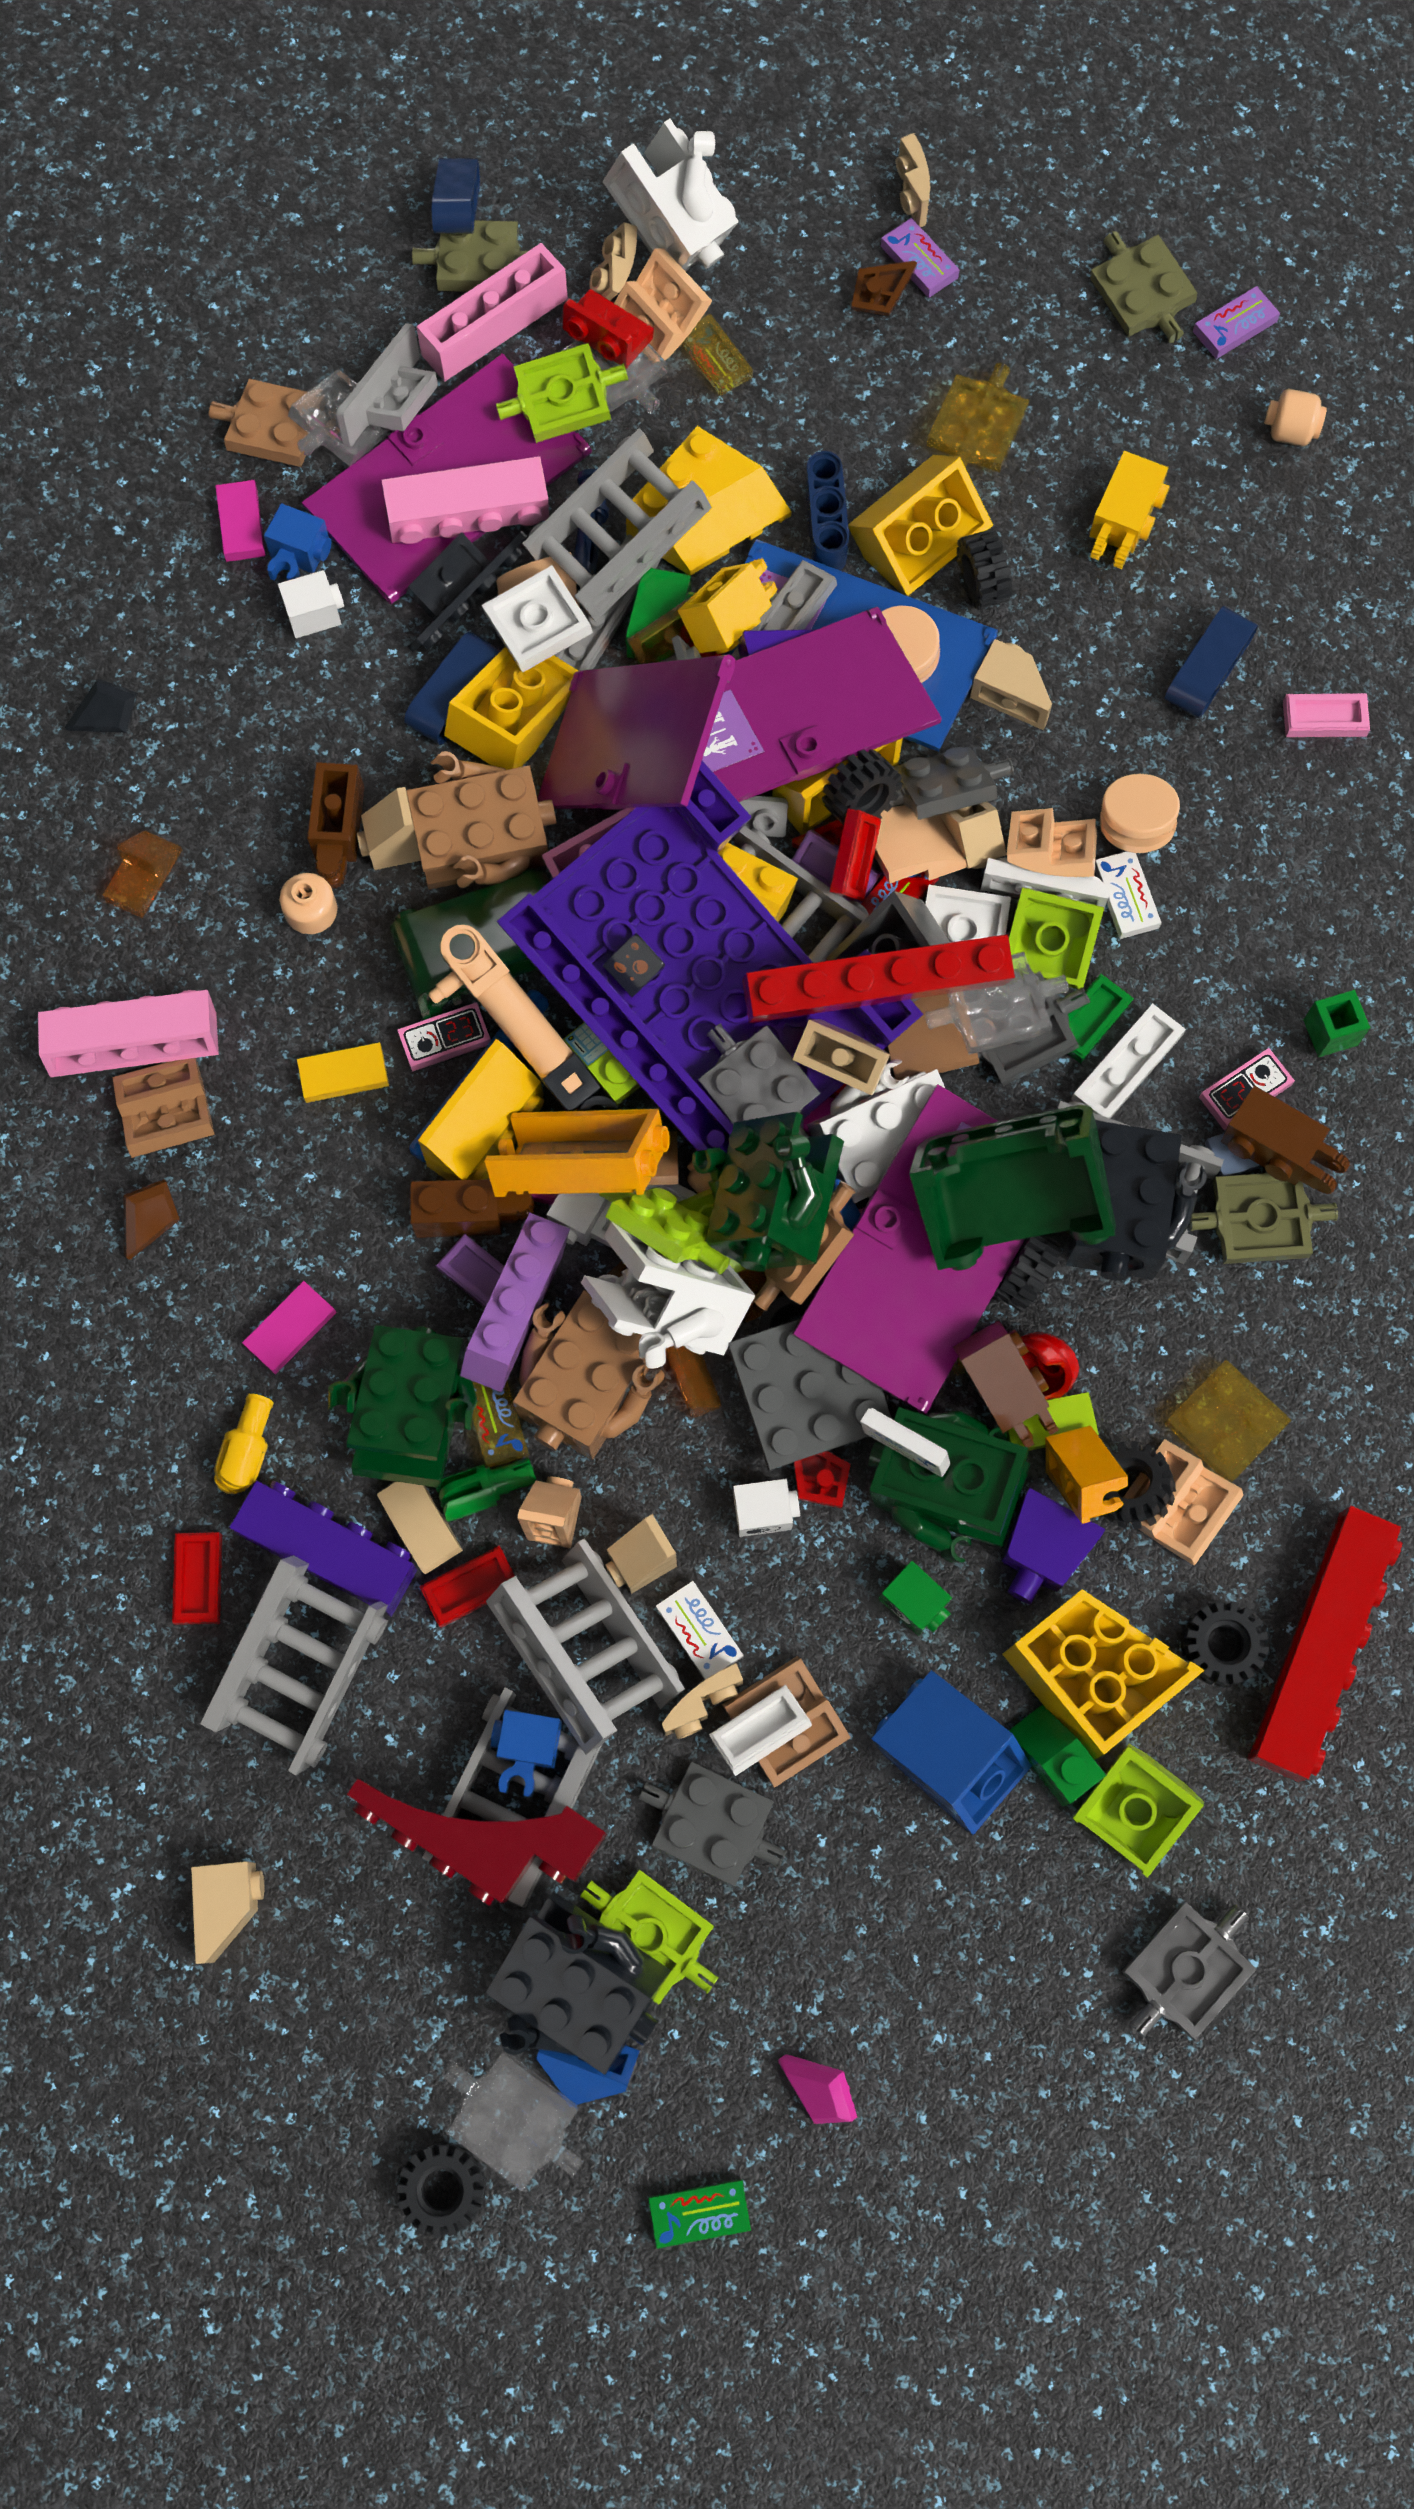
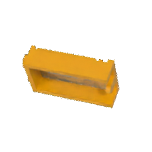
(579, 1152)

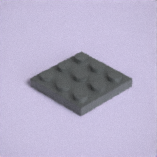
(799, 1395)

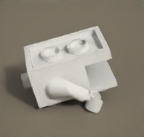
(680, 206)
(874, 1125)
(668, 1300)

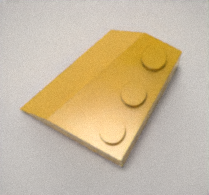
(736, 488)
(1098, 1671)

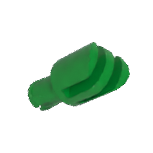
(481, 1487)

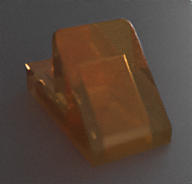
(142, 872)

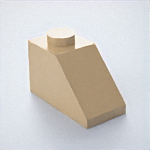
(1012, 684)
(389, 832)
(976, 833)
(841, 1055)
(641, 1556)
(222, 1905)

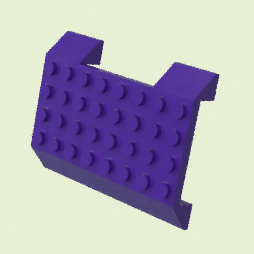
(672, 888)

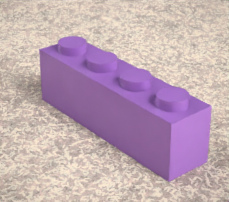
(513, 1302)

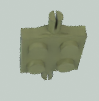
(471, 258)
(1143, 286)
(1262, 1218)

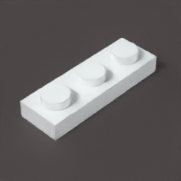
(1009, 879)
(1129, 1062)

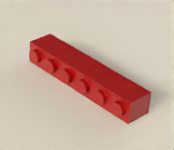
(878, 978)
(1325, 1645)

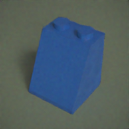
(952, 1751)

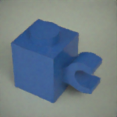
(296, 542)
(528, 1742)

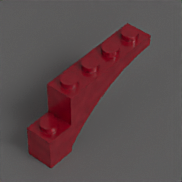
(486, 1852)

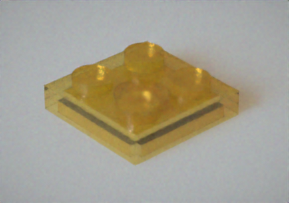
(1227, 1421)

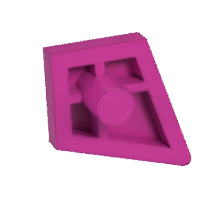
(820, 2089)

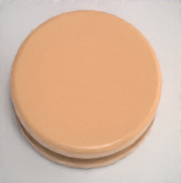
(916, 637)
(1139, 813)

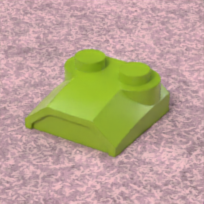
(1055, 935)
(1139, 1808)

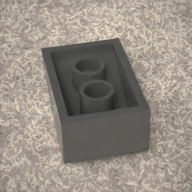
(894, 925)

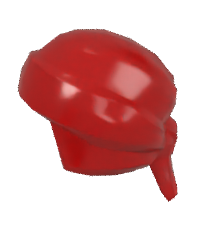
(1054, 1360)

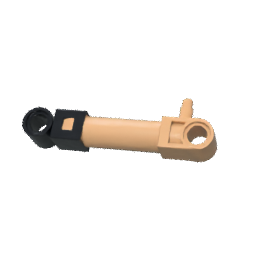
(520, 1020)

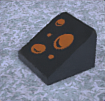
(634, 965)

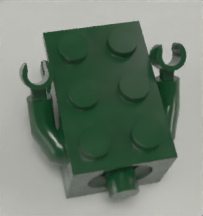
(770, 1192)
(405, 1404)
(970, 1499)

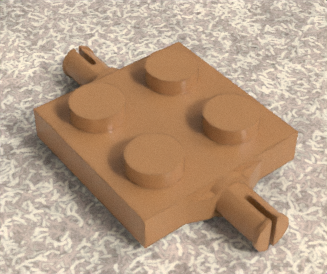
(262, 423)
(800, 1280)

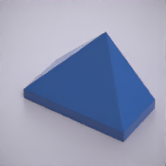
(582, 2081)

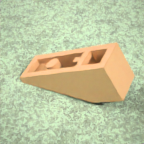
(551, 1512)

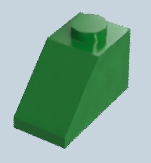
(656, 595)
(1057, 1756)

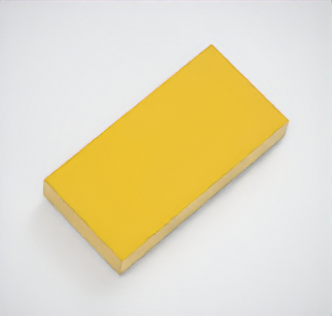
(342, 1072)

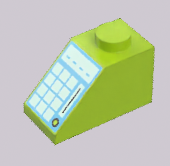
(602, 1064)

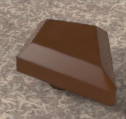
(881, 287)
(147, 1216)

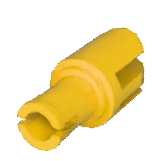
(243, 1447)

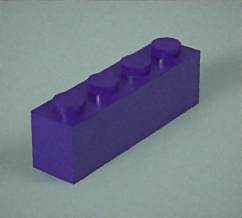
(334, 1553)

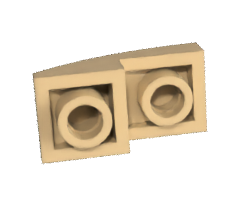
(915, 173)
(619, 256)
(419, 1524)
(690, 1710)

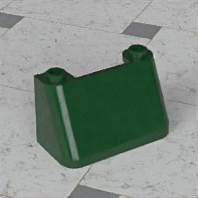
(420, 933)
(1012, 1184)

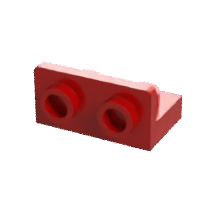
(606, 328)

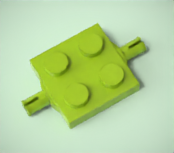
(562, 392)
(665, 1226)
(658, 1927)

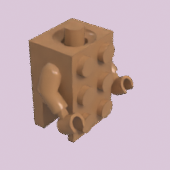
(480, 824)
(583, 1380)

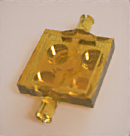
(979, 420)

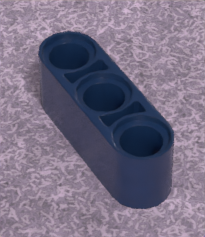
(455, 196)
(827, 496)
(1211, 662)
(430, 706)

